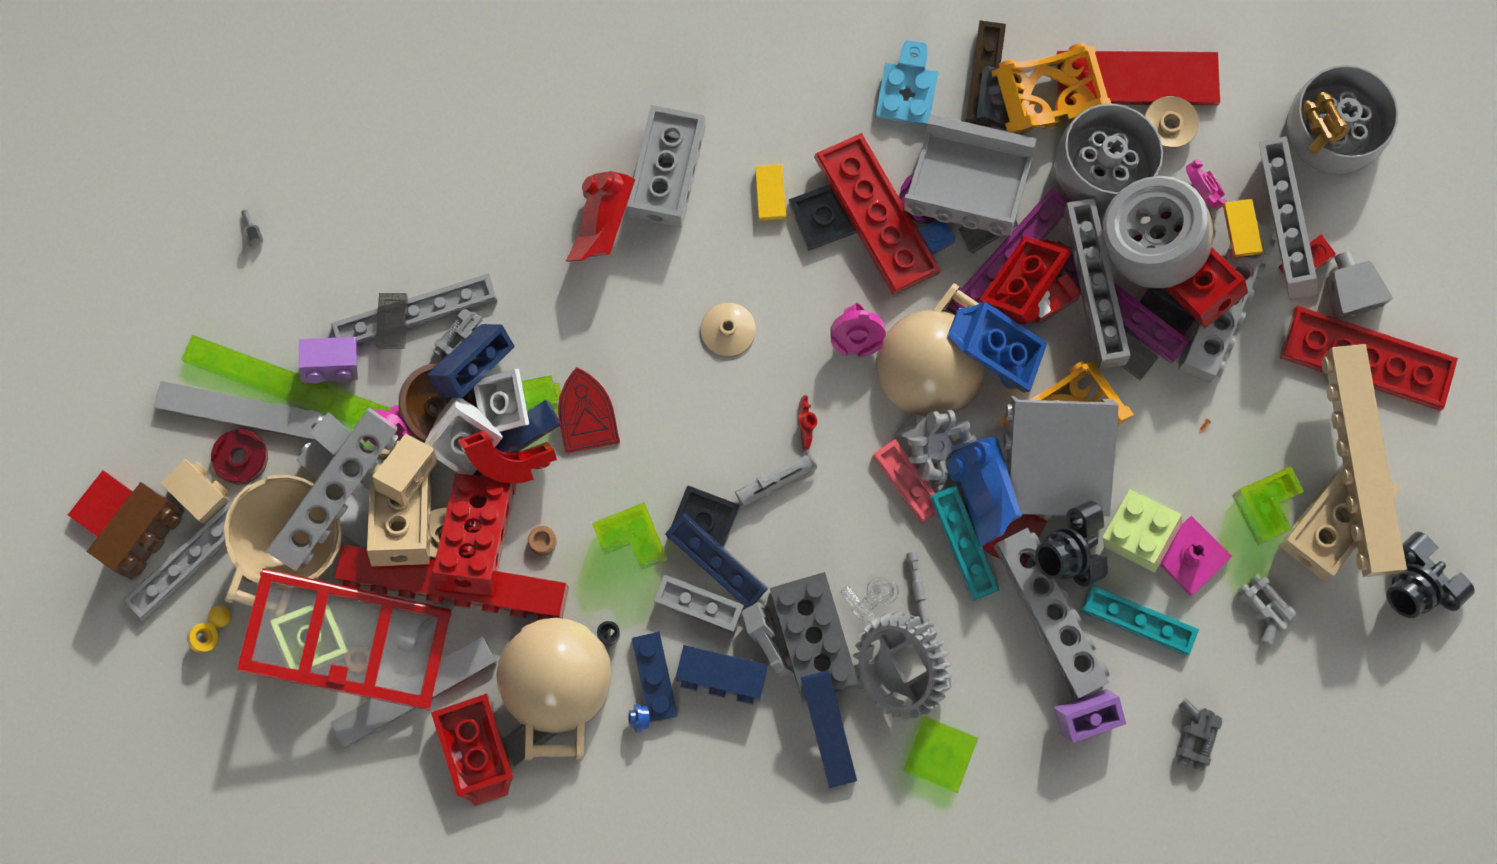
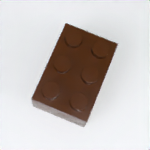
(136, 531)

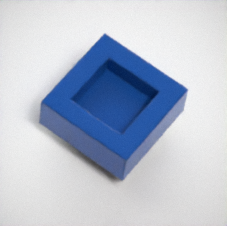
(937, 236)

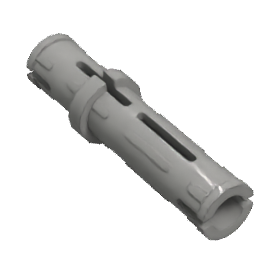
(775, 480)

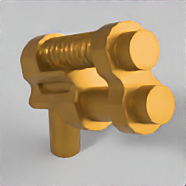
(1328, 128)

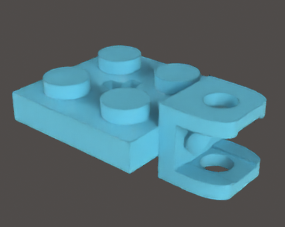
(911, 75)

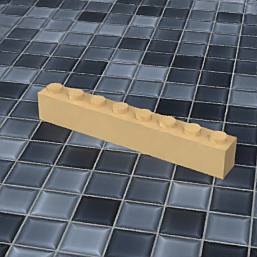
(1364, 461)

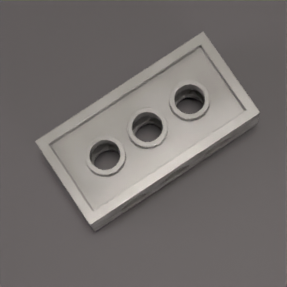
(655, 152)

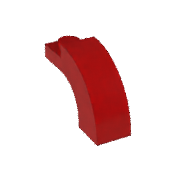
(502, 465)

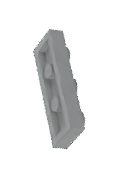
(698, 603)

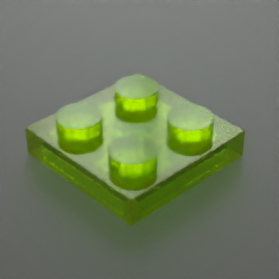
(940, 754)

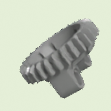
(884, 675)

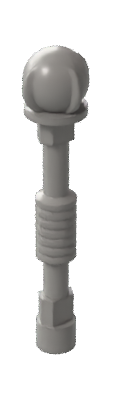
(918, 589)

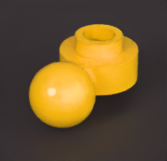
(218, 617)

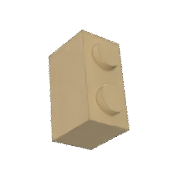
(404, 469)
(195, 491)

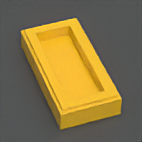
(770, 192)
(1242, 228)

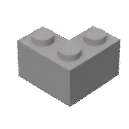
(328, 437)

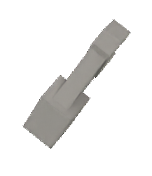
(761, 630)

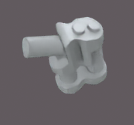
(463, 327)
(1275, 614)

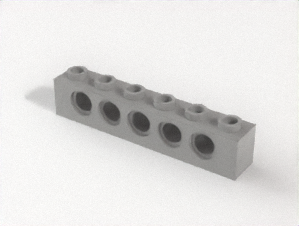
(1288, 218)
(1096, 284)
(1196, 359)
(284, 545)
(1036, 604)

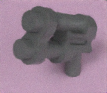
(1203, 726)

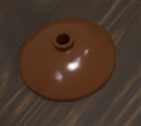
(415, 401)

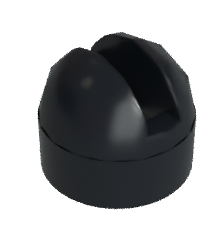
(603, 631)

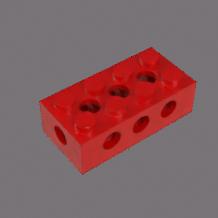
(1223, 287)
(473, 535)

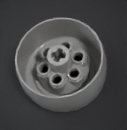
(1366, 106)
(1122, 133)
(1155, 260)

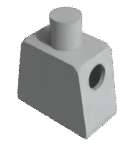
(1355, 287)

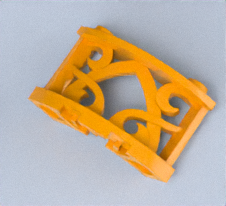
(1022, 115)
(1078, 372)

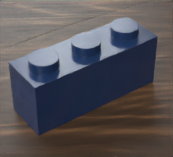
(471, 360)
(721, 674)

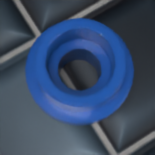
(638, 718)

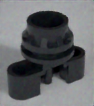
(1067, 549)
(1424, 583)

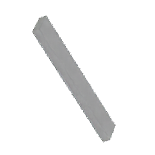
(423, 308)
(235, 410)
(179, 566)
(377, 714)

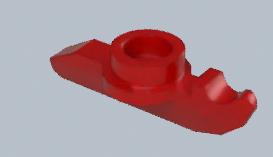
(807, 422)

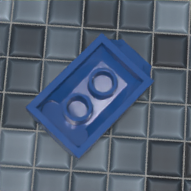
(998, 344)
(985, 487)

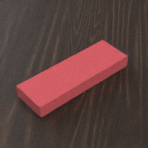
(905, 479)

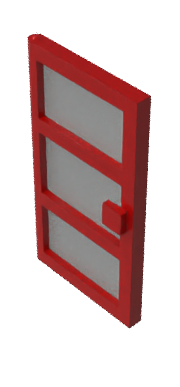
(344, 639)

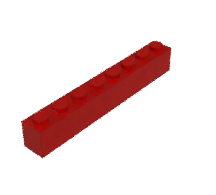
(511, 592)

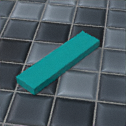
(964, 543)
(1139, 620)

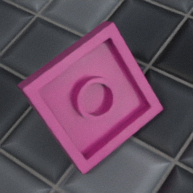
(1193, 556)

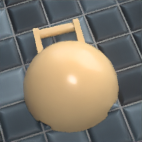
(925, 367)
(257, 519)
(554, 682)

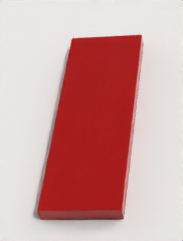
(1150, 75)
(877, 213)
(1395, 364)

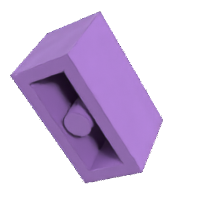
(328, 359)
(1090, 715)

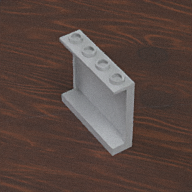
(970, 175)
(1061, 453)

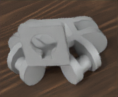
(933, 442)

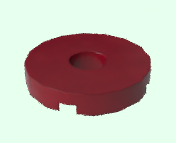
(242, 472)

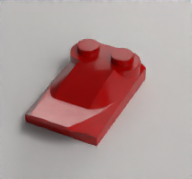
(603, 211)
(1026, 278)
(474, 750)

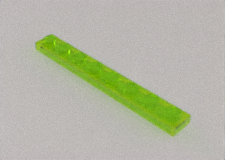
(276, 381)

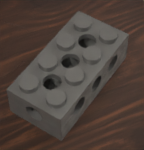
(824, 619)

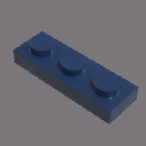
(654, 677)

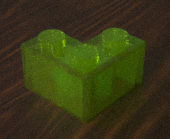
(1262, 501)
(631, 528)

